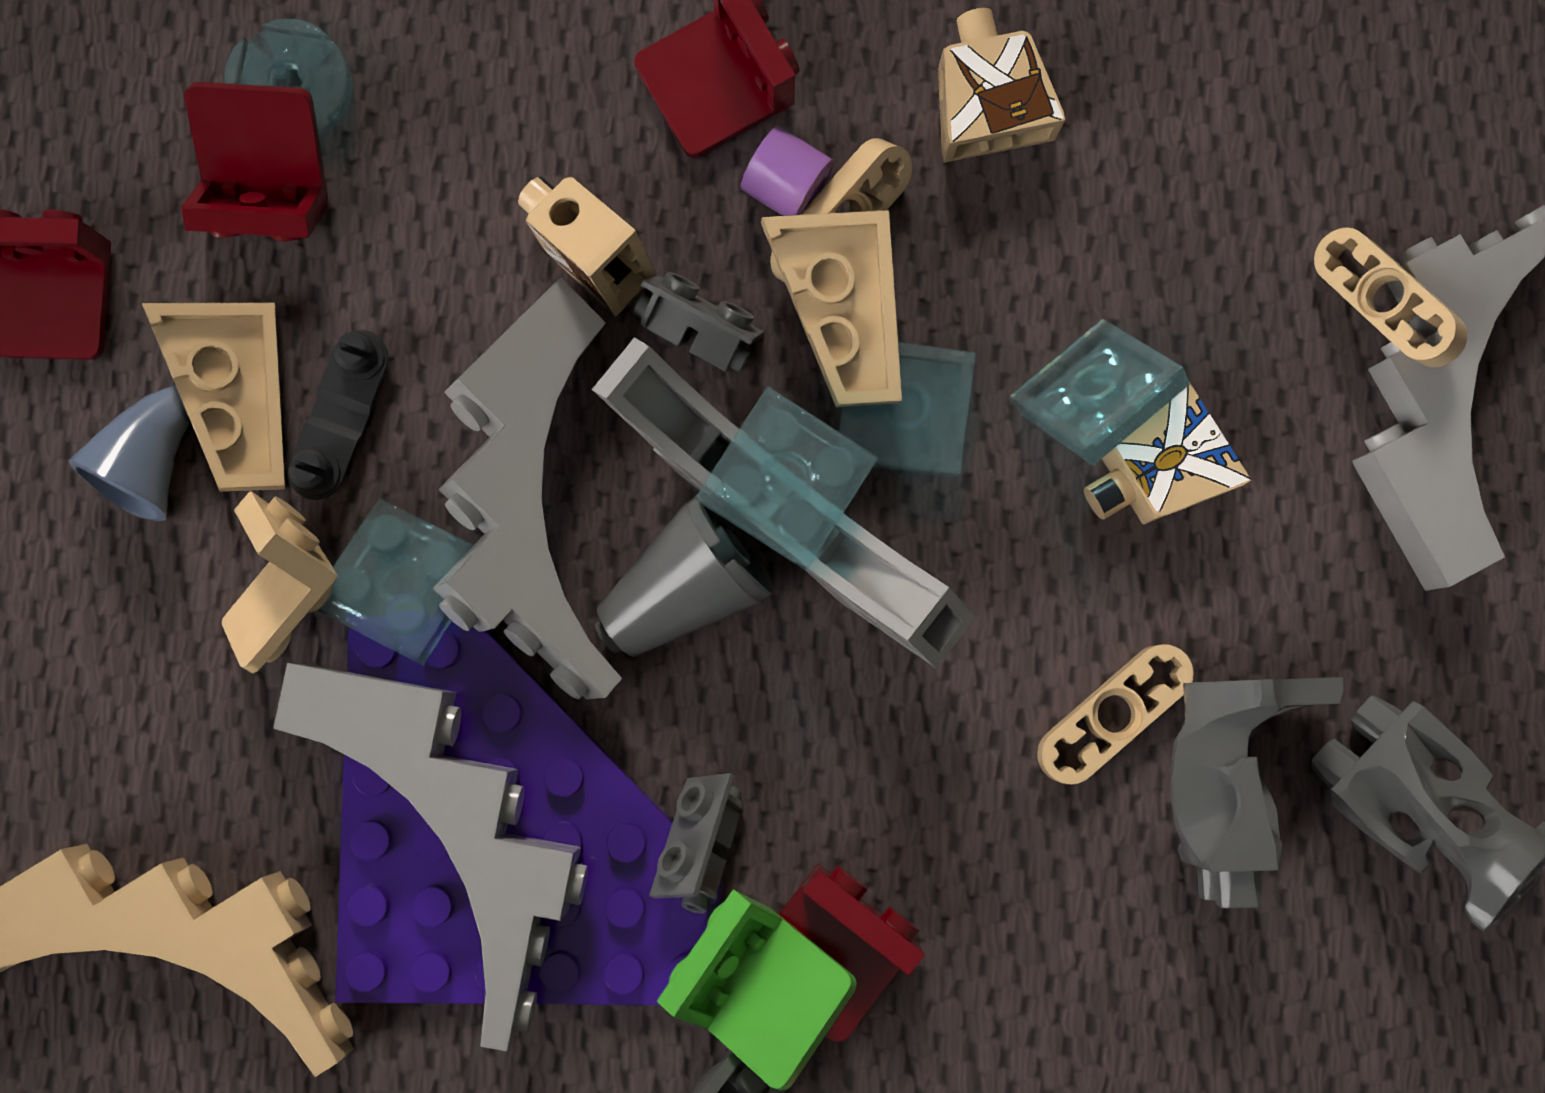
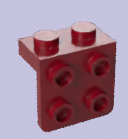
(719, 75)
(254, 161)
(52, 287)
(856, 935)

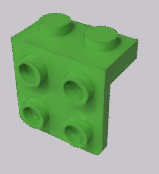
(759, 989)

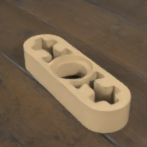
(863, 174)
(1394, 323)
(1160, 695)

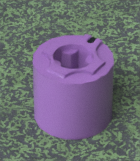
(786, 173)

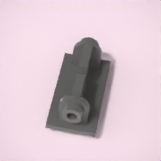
(677, 307)
(704, 818)

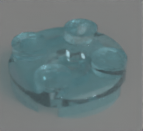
(300, 47)

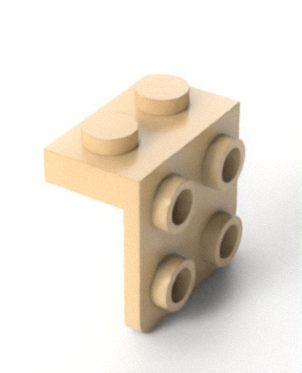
(285, 590)

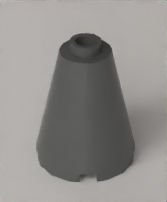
(682, 583)

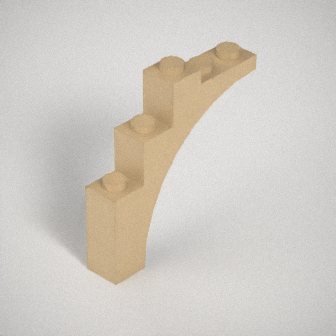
(167, 915)

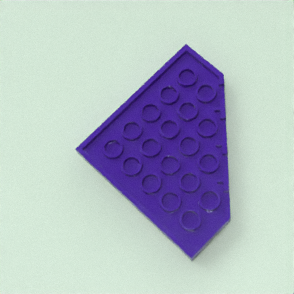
(401, 900)

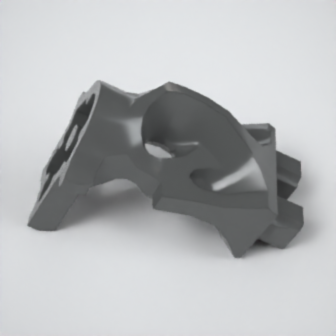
(1397, 776)
(1216, 789)

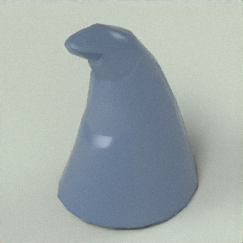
(136, 453)

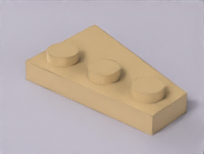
(845, 298)
(229, 385)

